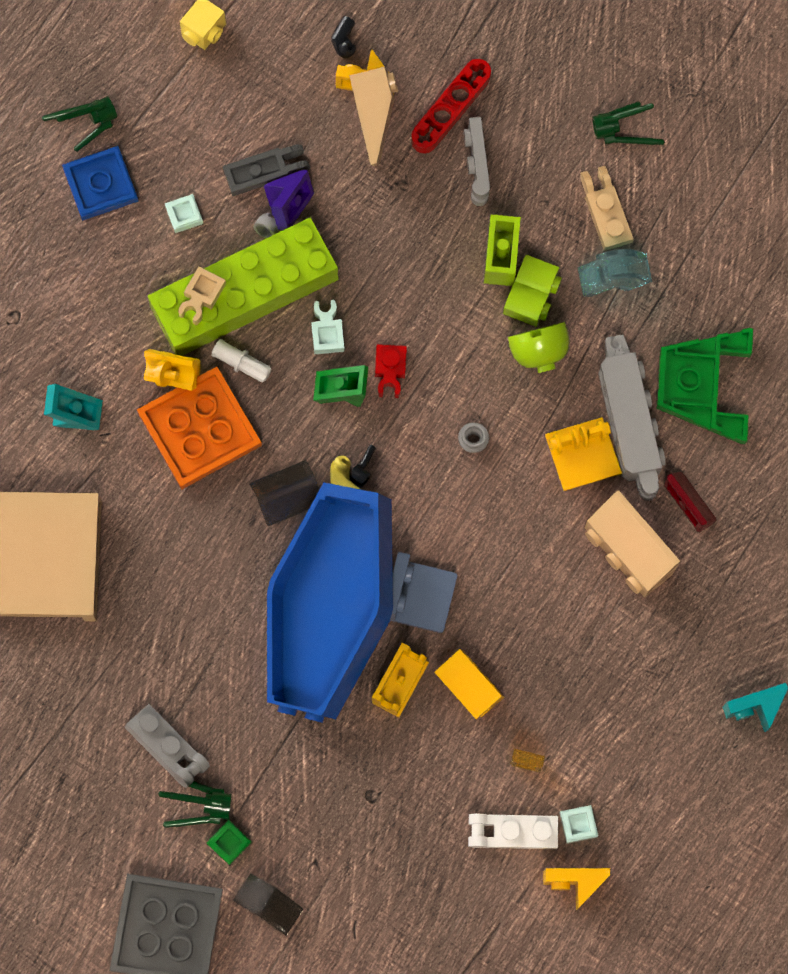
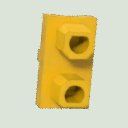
(171, 369)

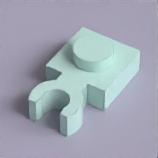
(327, 332)

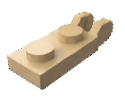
(606, 211)

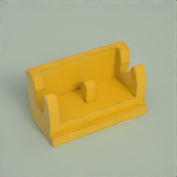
(400, 680)
(469, 684)

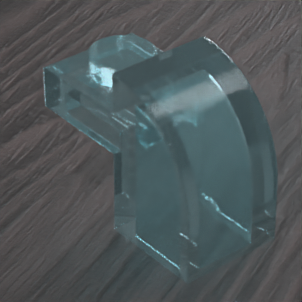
(615, 269)

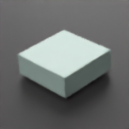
(184, 213)
(578, 824)

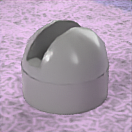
(265, 225)

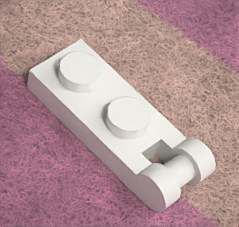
(514, 831)

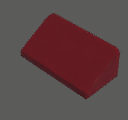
(689, 501)

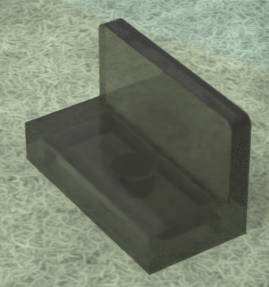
(285, 492)

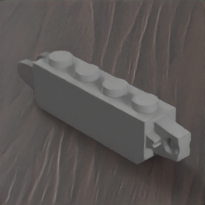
(630, 417)

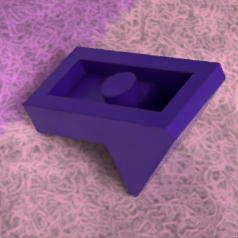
(289, 197)

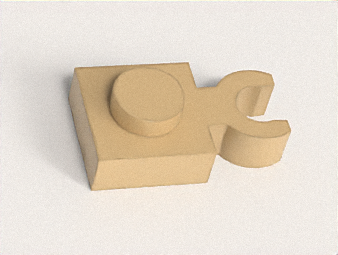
(202, 291)

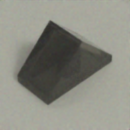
(268, 904)

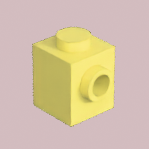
(203, 24)

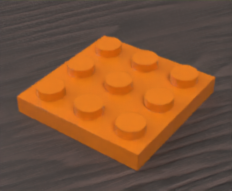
(199, 428)

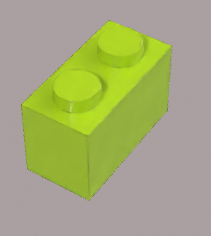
(502, 250)

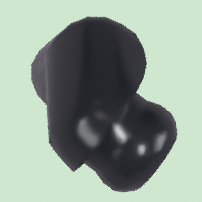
(341, 40)

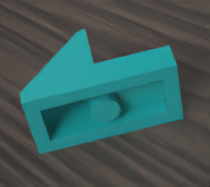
(72, 408)
(764, 702)

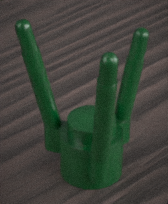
(99, 111)
(607, 124)
(215, 804)

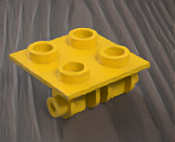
(583, 453)

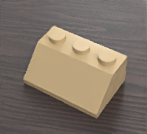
(631, 545)

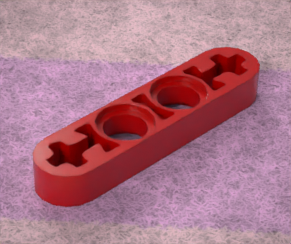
(450, 105)

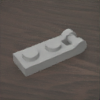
(477, 161)
(166, 745)

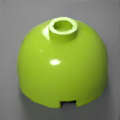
(540, 347)

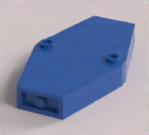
(329, 601)

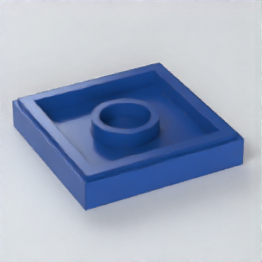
(100, 183)

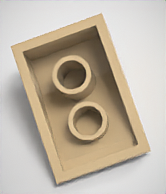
(374, 103)

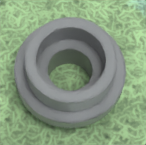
(477, 429)

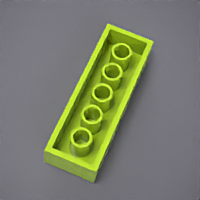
(256, 284)

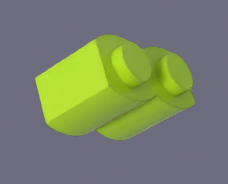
(531, 291)

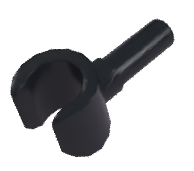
(359, 474)

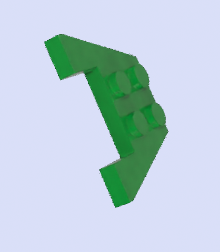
(690, 382)

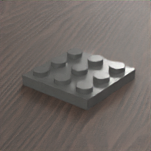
(165, 927)

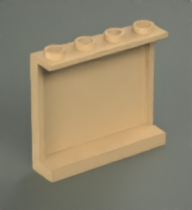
(49, 554)

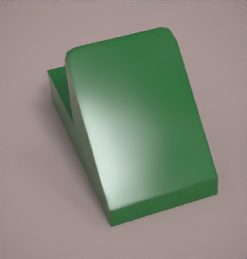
(341, 385)

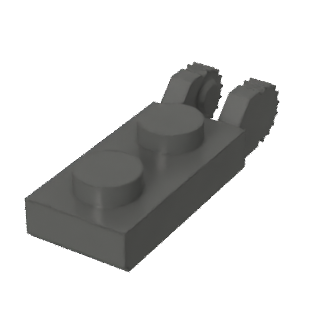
(262, 169)

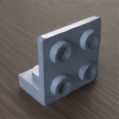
(421, 594)

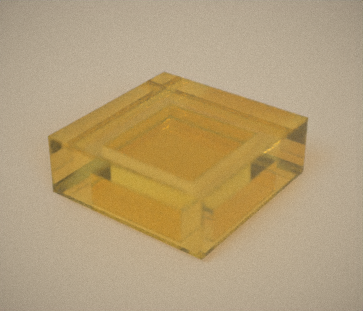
(527, 760)

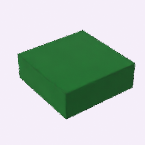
(229, 842)

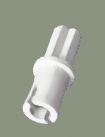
(241, 361)

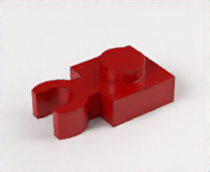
(390, 365)

